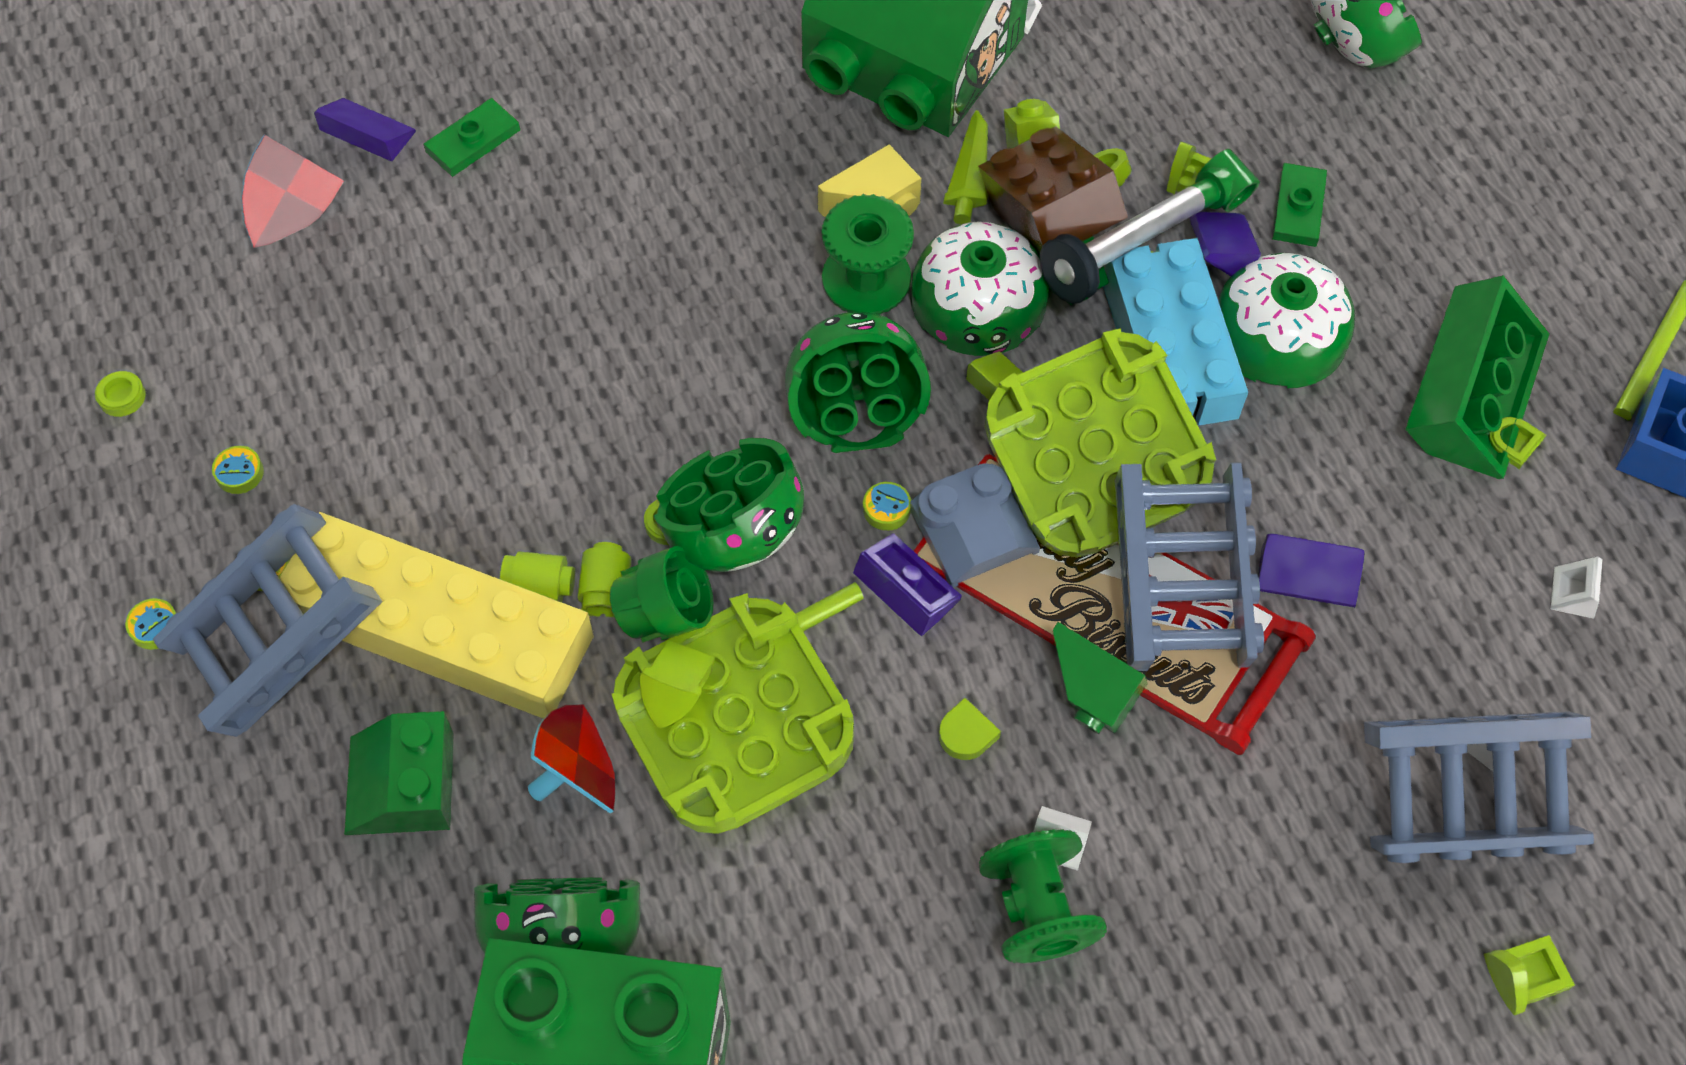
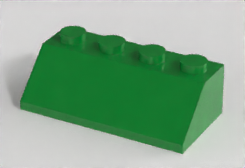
(1478, 375)

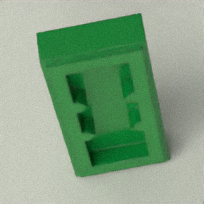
(471, 137)
(1299, 204)

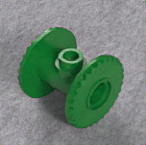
(867, 254)
(1036, 896)

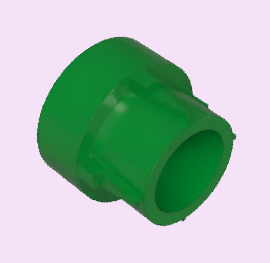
(662, 597)

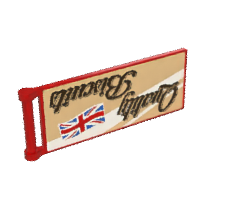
(1089, 600)

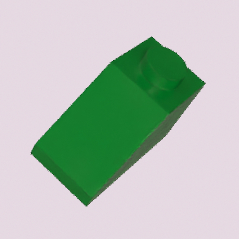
(1096, 681)

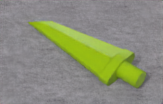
(966, 185)

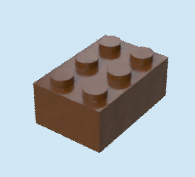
(1052, 188)

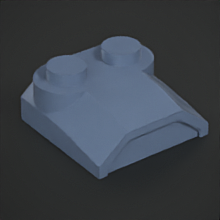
(973, 522)

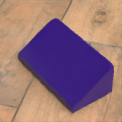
(363, 128)
(1225, 240)
(1310, 569)
(906, 583)

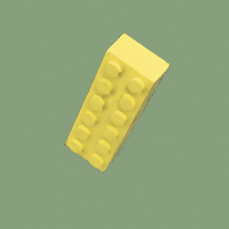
(452, 618)

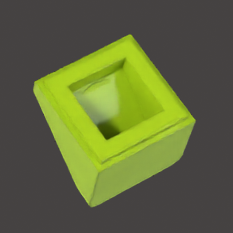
(988, 371)

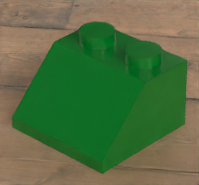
(400, 775)

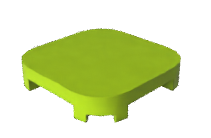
(1075, 423)
(757, 732)

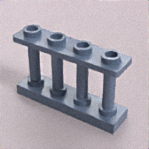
(1144, 591)
(296, 651)
(1503, 737)

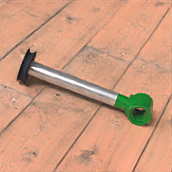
(1074, 267)

